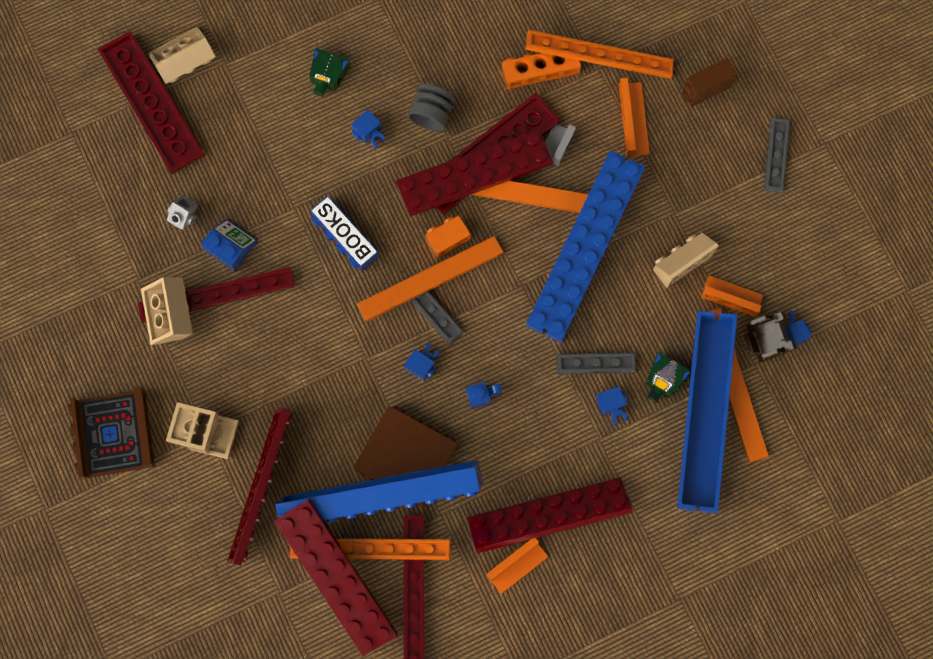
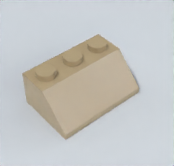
(182, 55)
(684, 258)
(166, 310)

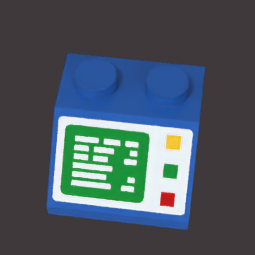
(229, 244)

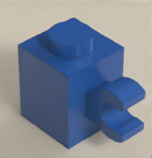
(367, 128)
(800, 331)
(421, 364)
(480, 395)
(611, 402)

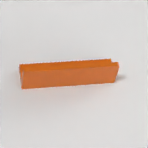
(633, 118)

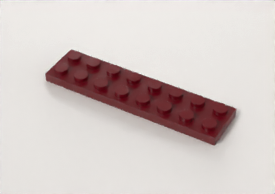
(151, 102)
(527, 117)
(474, 172)
(257, 490)
(549, 515)
(336, 577)

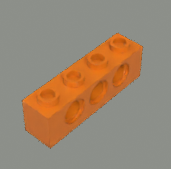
(551, 71)

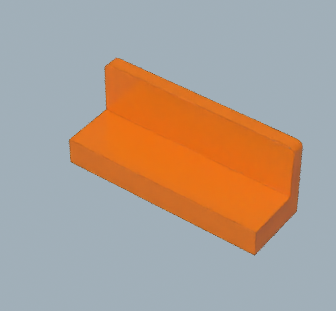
(732, 296)
(517, 565)

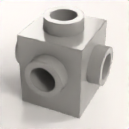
(182, 212)

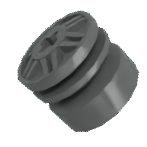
(431, 107)

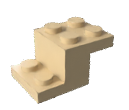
(202, 431)

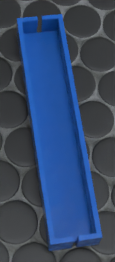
(585, 246)
(707, 412)
(390, 492)

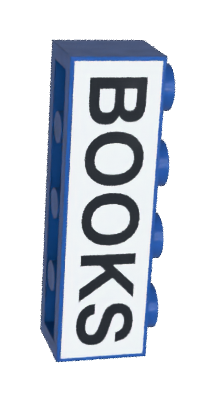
(344, 233)

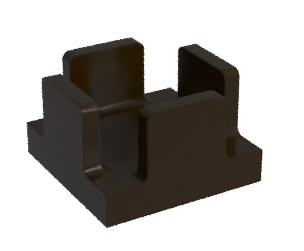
(769, 336)

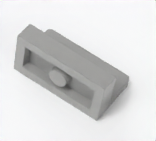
(558, 142)

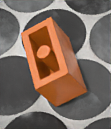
(447, 236)

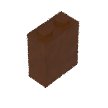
(709, 82)

